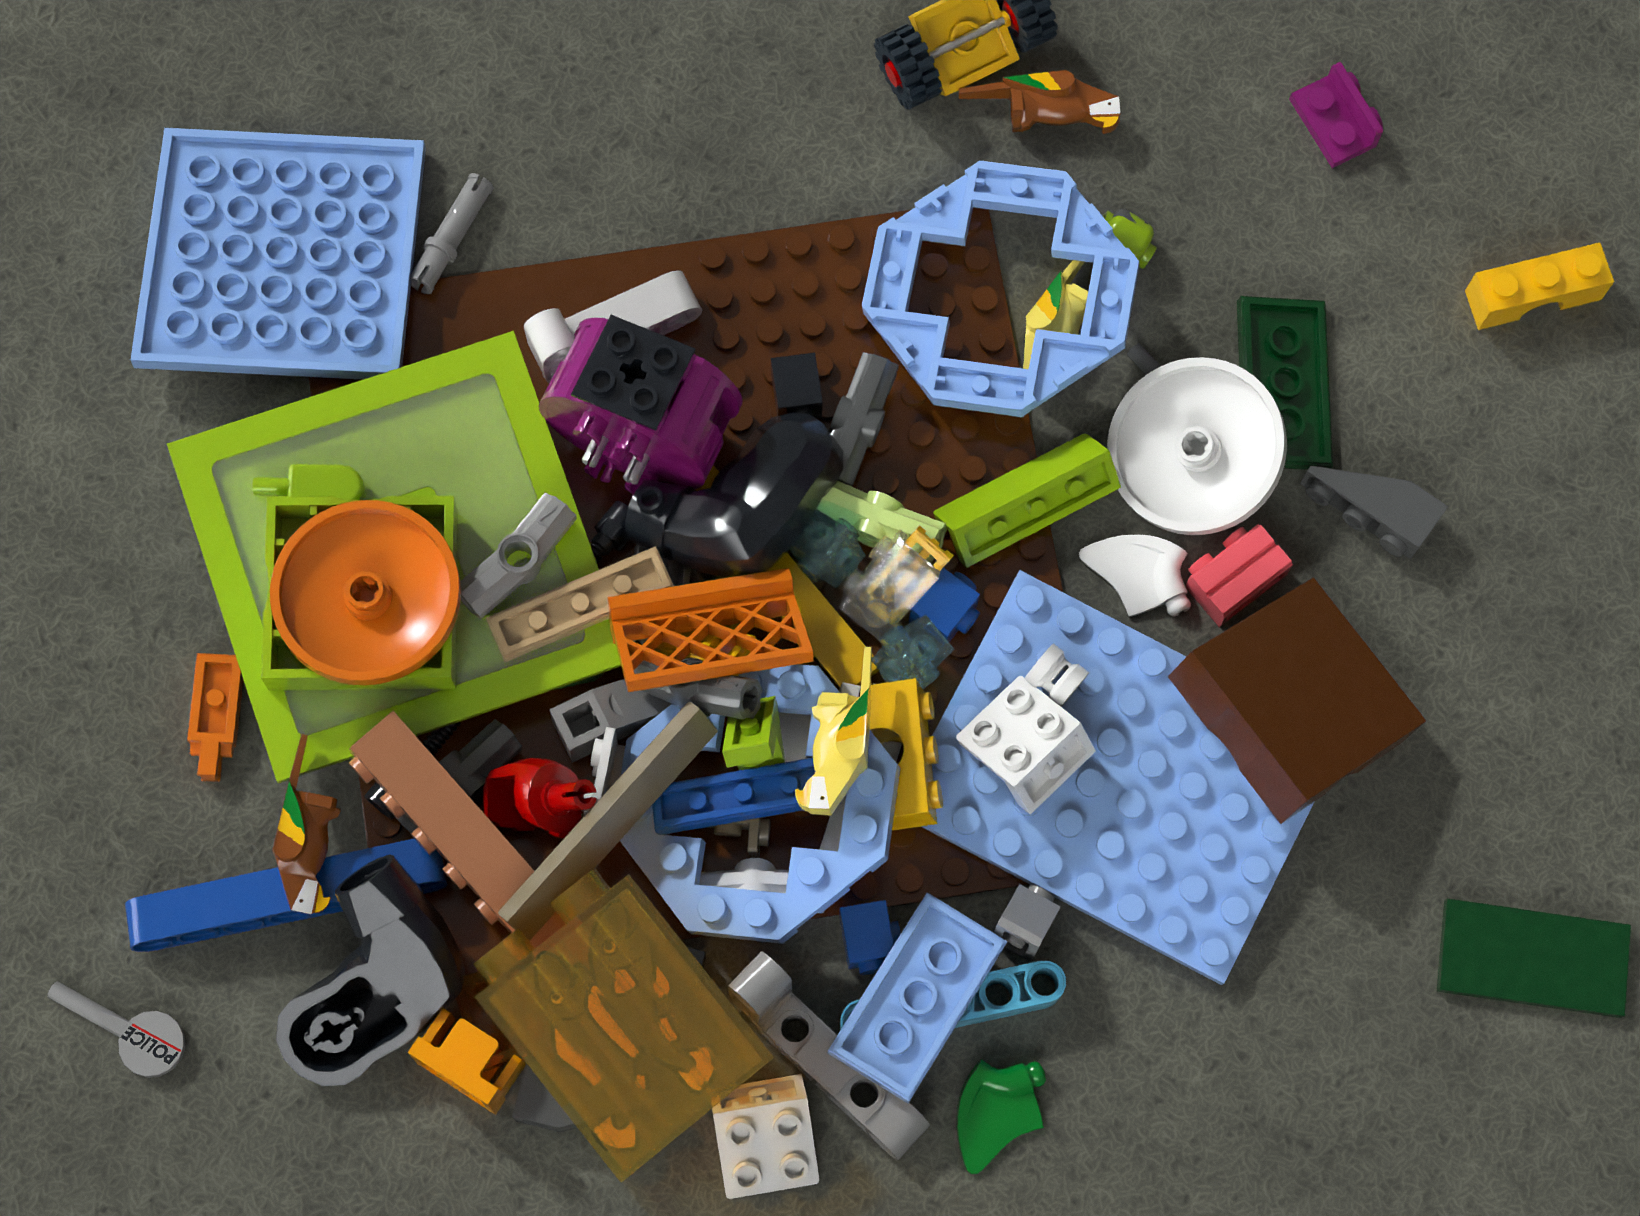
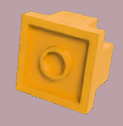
(463, 1059)

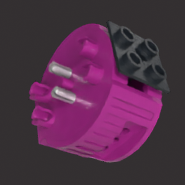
(640, 404)

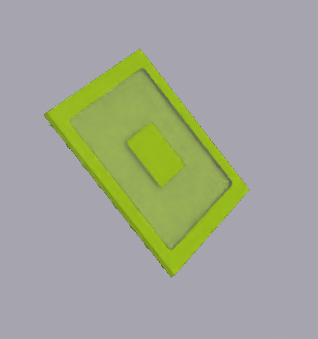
(431, 428)

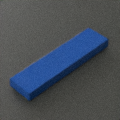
(731, 797)

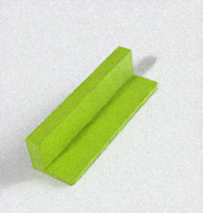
(1028, 498)

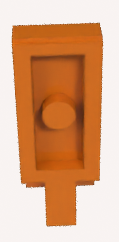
(214, 712)

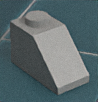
(1027, 920)

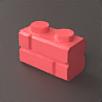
(1238, 573)

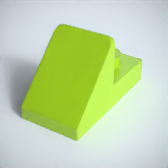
(756, 740)

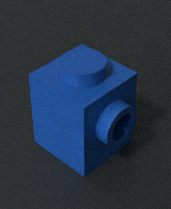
(949, 604)
(867, 935)

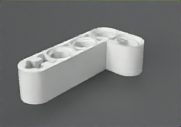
(655, 305)

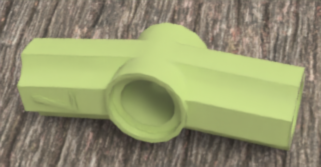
(877, 516)

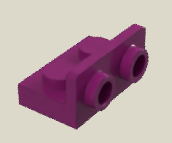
(1338, 116)

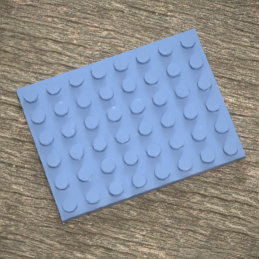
(1150, 827)

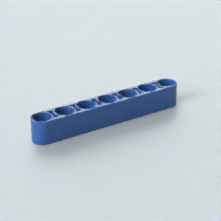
(258, 899)

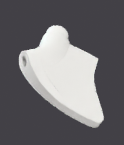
(1141, 571)

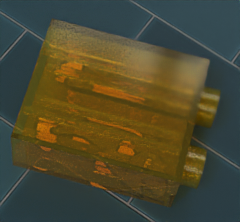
(619, 1022)

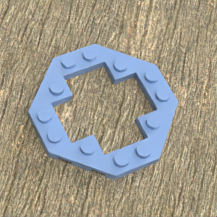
(1056, 356)
(814, 875)

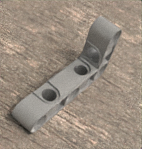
(767, 999)

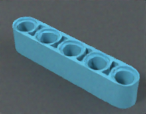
(1022, 996)

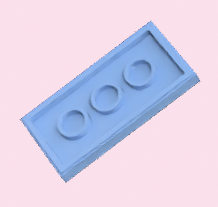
(917, 997)

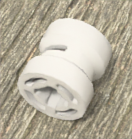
(1049, 667)

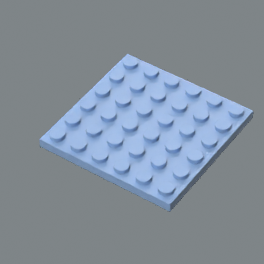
(279, 254)

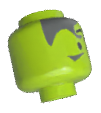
(1133, 233)

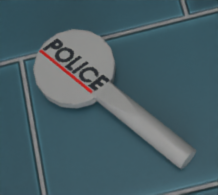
(147, 1043)

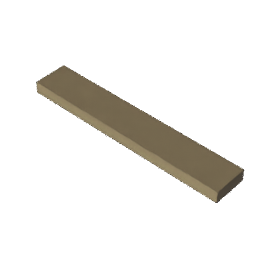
(609, 819)

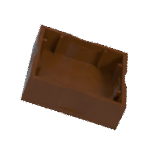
(1296, 699)

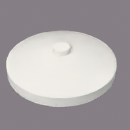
(1197, 446)

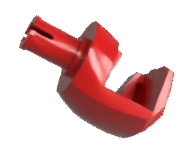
(536, 795)

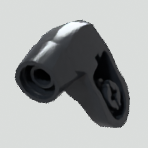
(754, 504)
(381, 990)

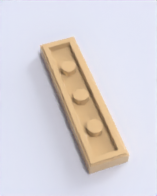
(574, 604)

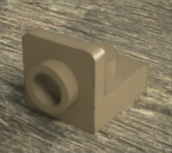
(758, 833)

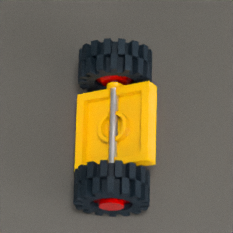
(960, 44)

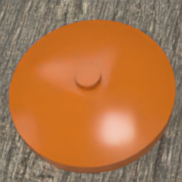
(365, 592)

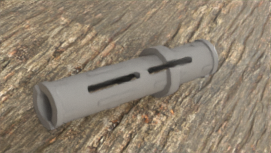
(442, 247)

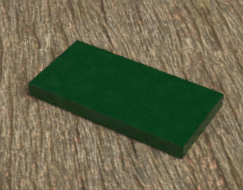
(1288, 353)
(1534, 958)

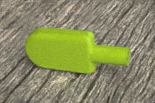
(313, 480)

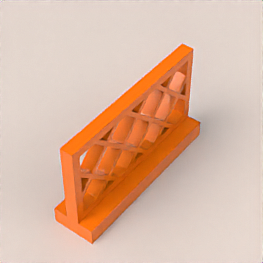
(707, 610)

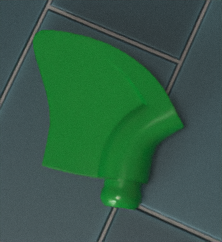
(996, 1109)

